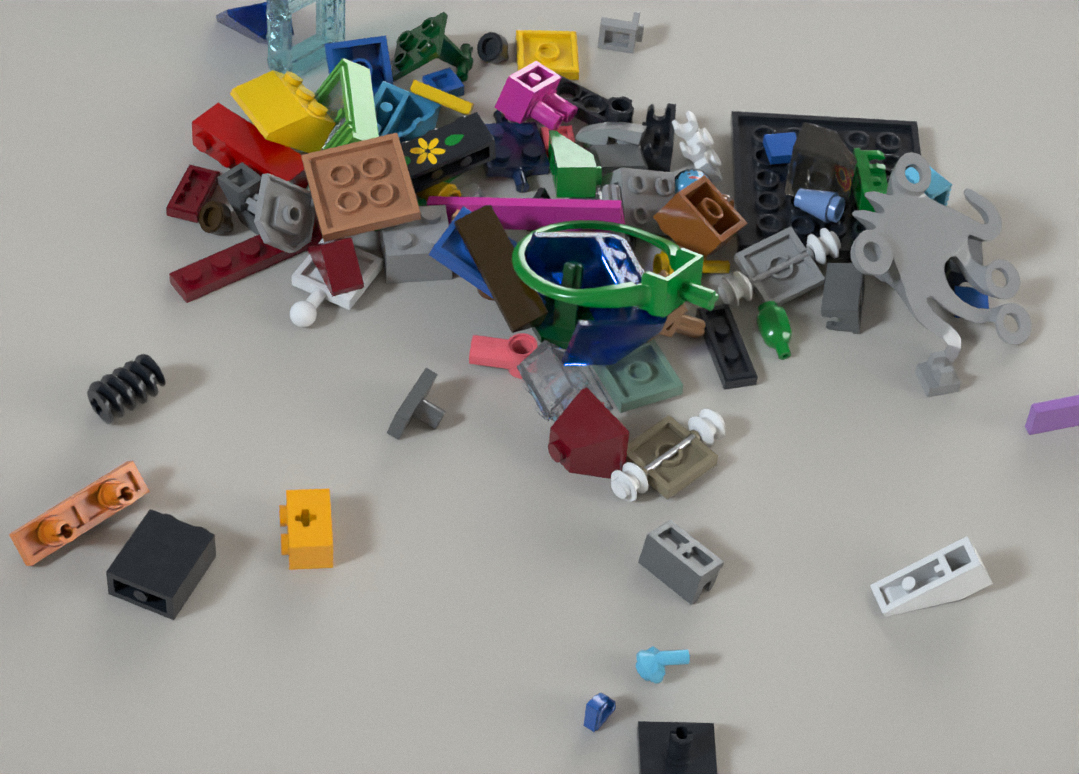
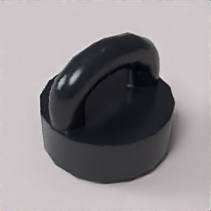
(493, 48)

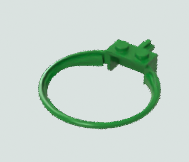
(654, 294)

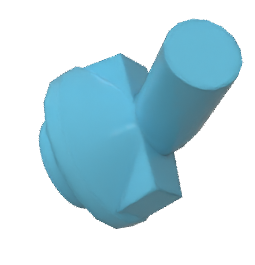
(652, 662)

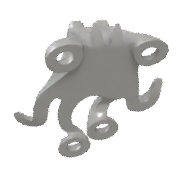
(913, 240)

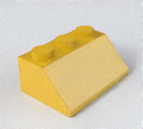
(285, 111)

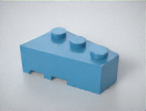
(404, 112)

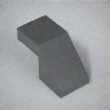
(618, 155)
(237, 186)

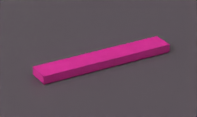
(536, 213)

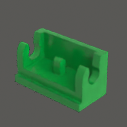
(868, 177)

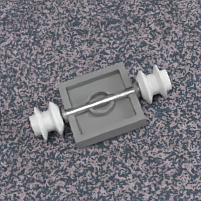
(779, 267)

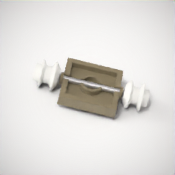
(669, 456)

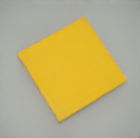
(551, 48)
(442, 97)

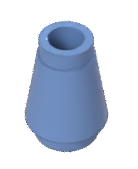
(821, 204)

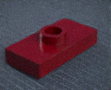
(192, 193)

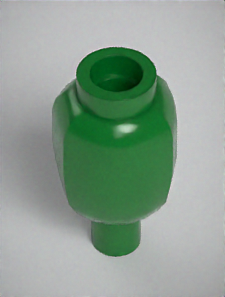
(774, 328)

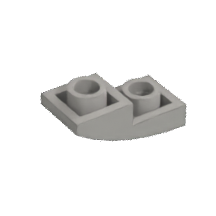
(603, 132)

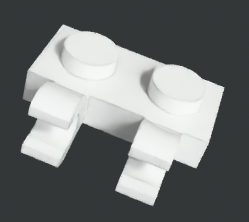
(699, 147)

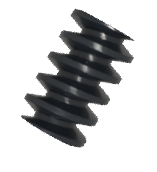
(124, 386)

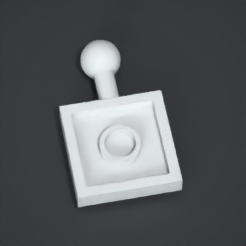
(309, 279)

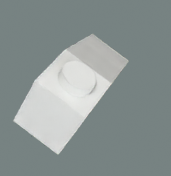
(934, 580)

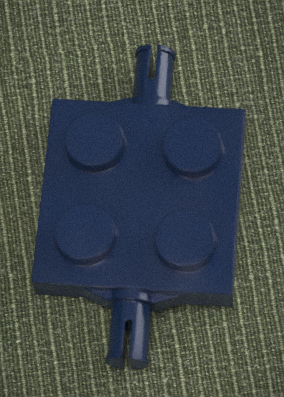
(517, 150)

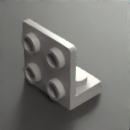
(642, 195)

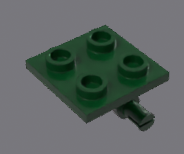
(427, 43)

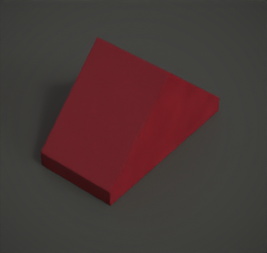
(338, 265)

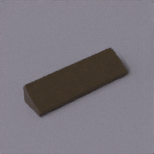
(493, 257)

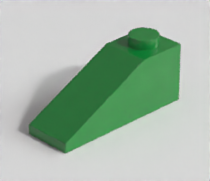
(572, 168)

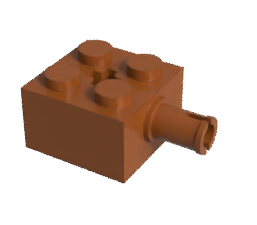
(700, 218)

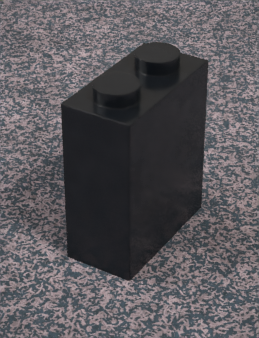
(161, 564)

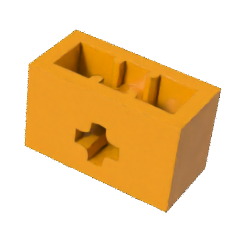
(308, 529)

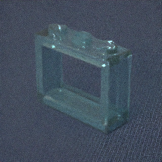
(310, 52)

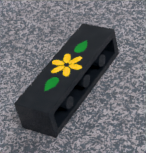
(448, 151)

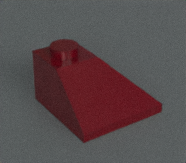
(588, 438)

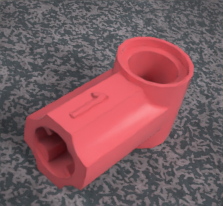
(502, 352)

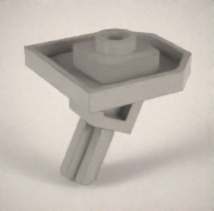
(283, 213)

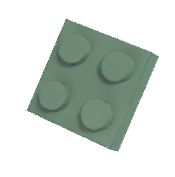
(640, 378)

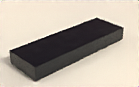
(727, 347)

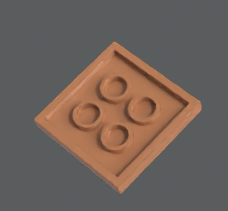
(360, 187)

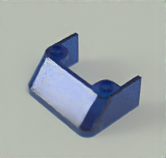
(606, 262)

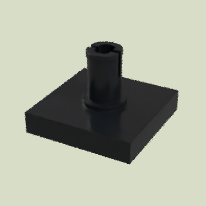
(676, 748)

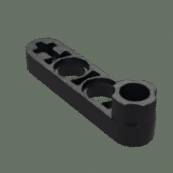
(612, 110)

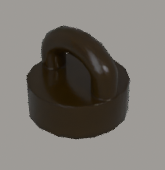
(215, 218)

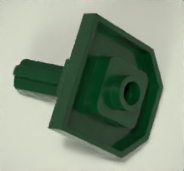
(562, 316)

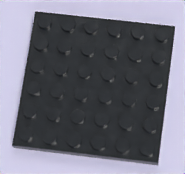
(762, 185)

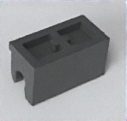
(843, 297)
(680, 561)

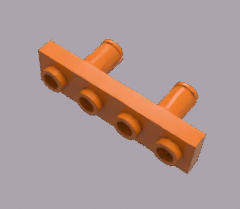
(79, 513)

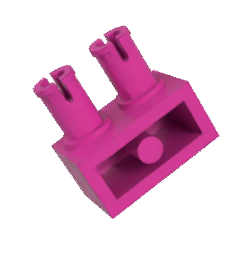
(533, 95)

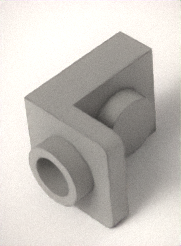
(620, 34)

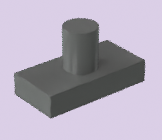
(417, 406)

